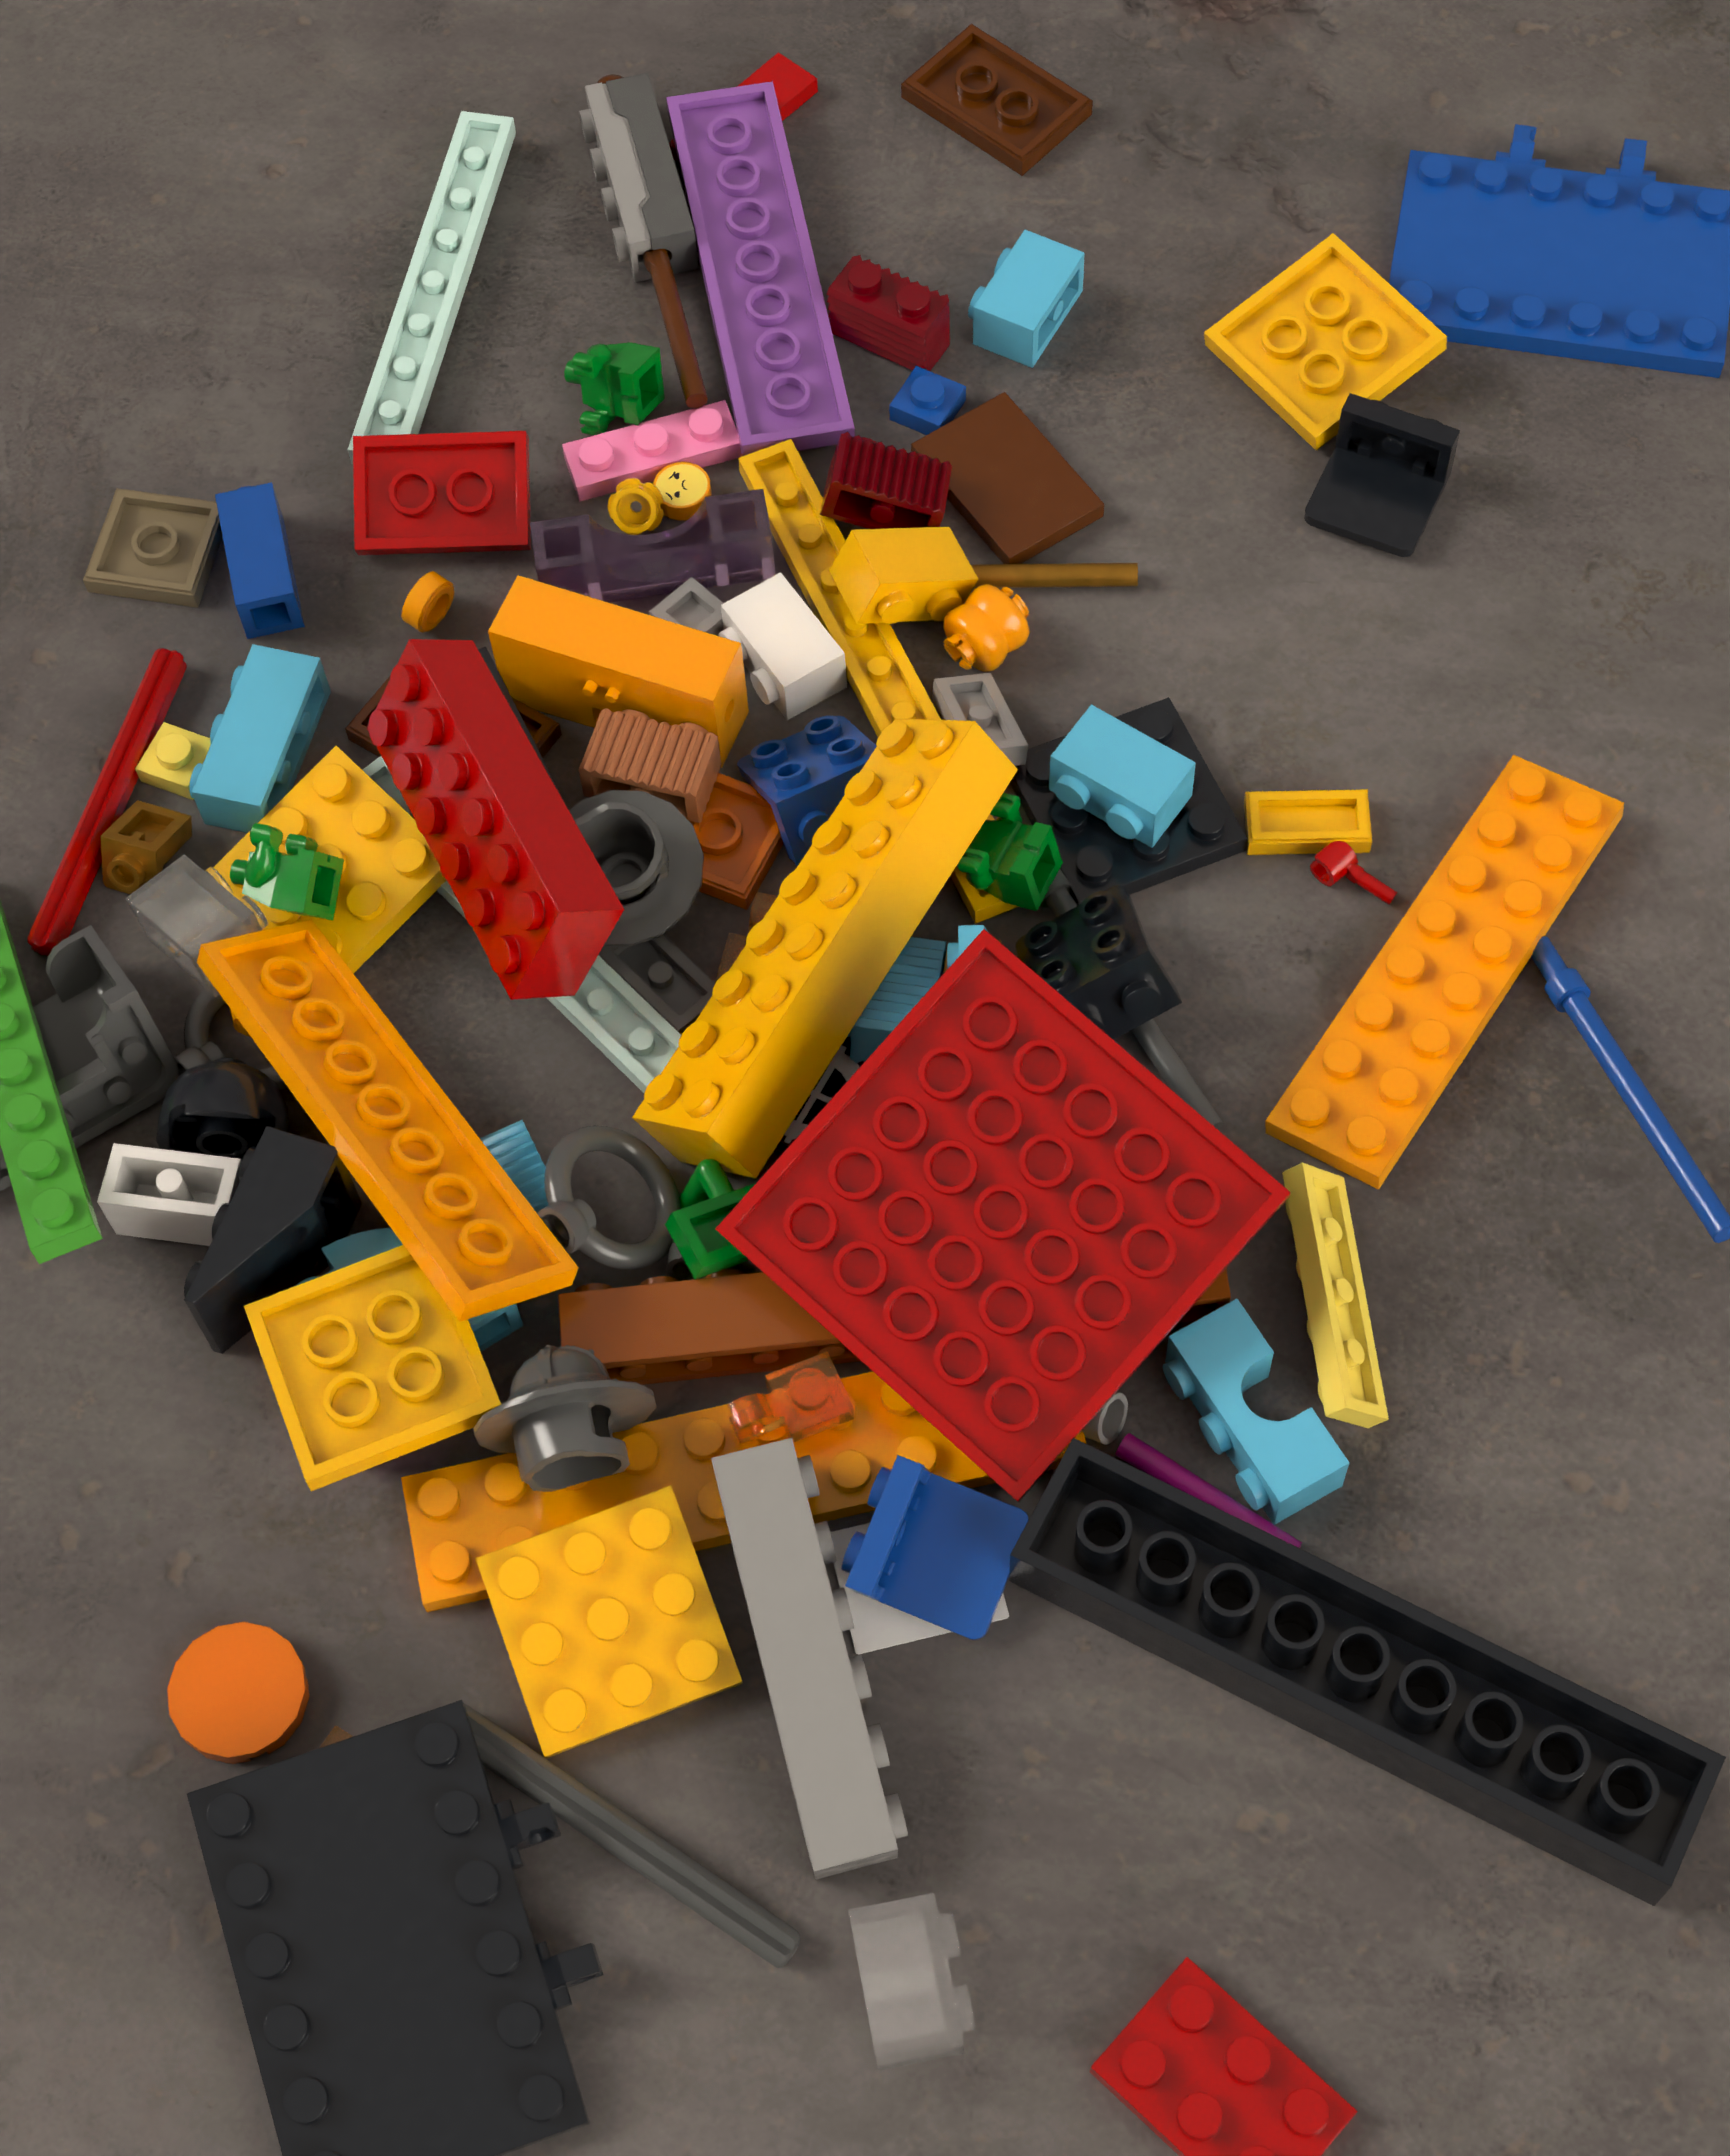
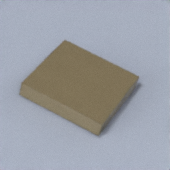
(155, 548)

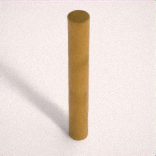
(1057, 575)

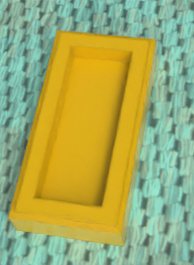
(1306, 821)

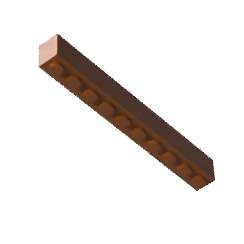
(718, 1326)

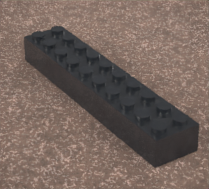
(1367, 1671)

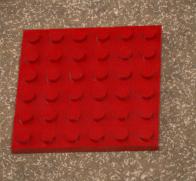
(1002, 1214)

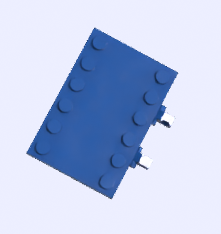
(1567, 258)

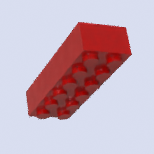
(493, 819)

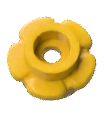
(633, 521)

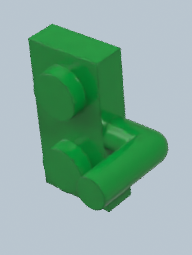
(695, 1224)

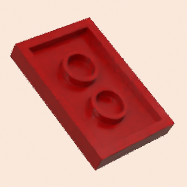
(441, 493)
(1217, 2077)

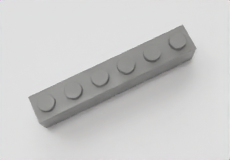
(805, 1658)

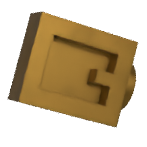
(141, 844)

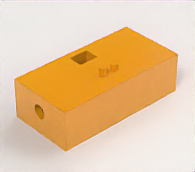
(590, 655)

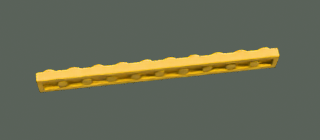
(873, 655)

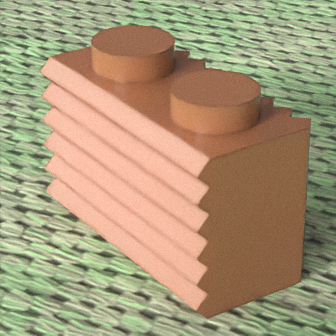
(652, 757)

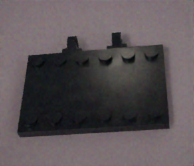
(393, 1947)

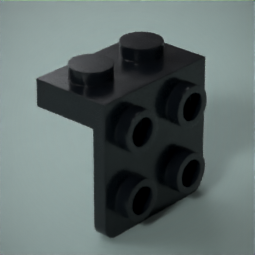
(1383, 476)
(1101, 962)

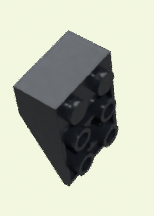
(272, 1233)

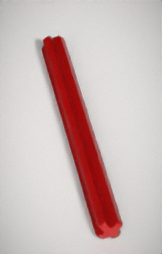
(106, 801)

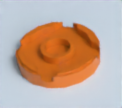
(238, 1692)

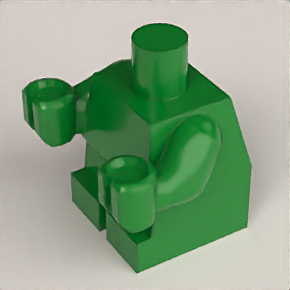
(617, 382)
(1011, 857)
(292, 882)

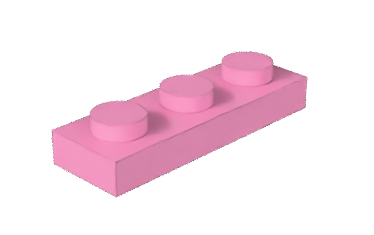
(640, 451)

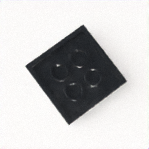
(1099, 857)

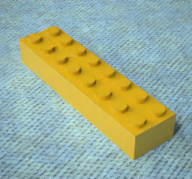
(825, 944)

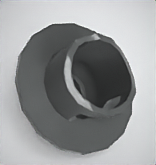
(647, 857)
(565, 1419)

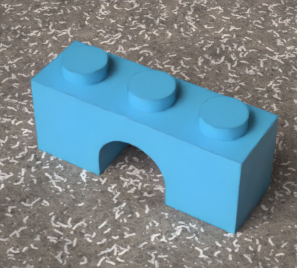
(1278, 1462)

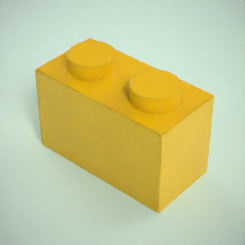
(902, 574)

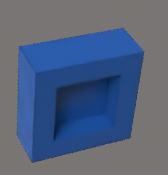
(927, 401)

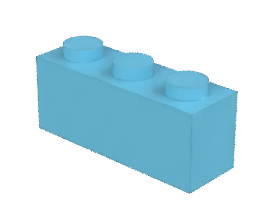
(260, 737)

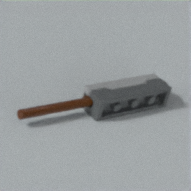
(646, 202)

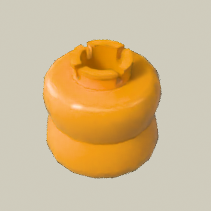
(986, 628)

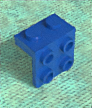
(806, 776)
(934, 1549)

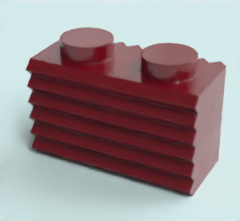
(889, 314)
(884, 486)

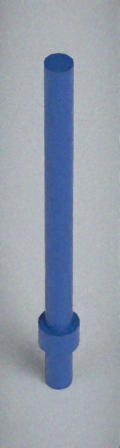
(1571, 995)

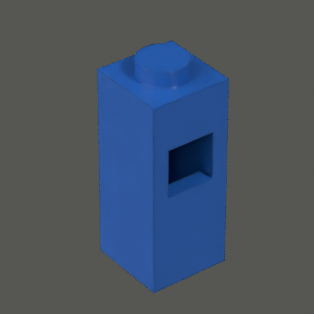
(259, 560)

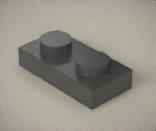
(663, 979)

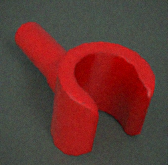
(1339, 861)

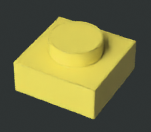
(172, 759)

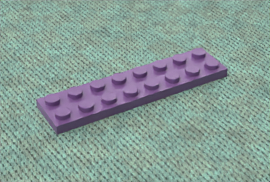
(759, 269)

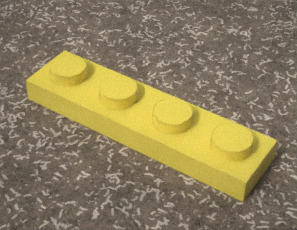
(1334, 1297)

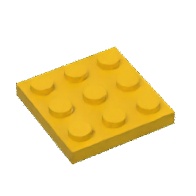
(1323, 334)
(385, 856)
(369, 1366)
(608, 1621)

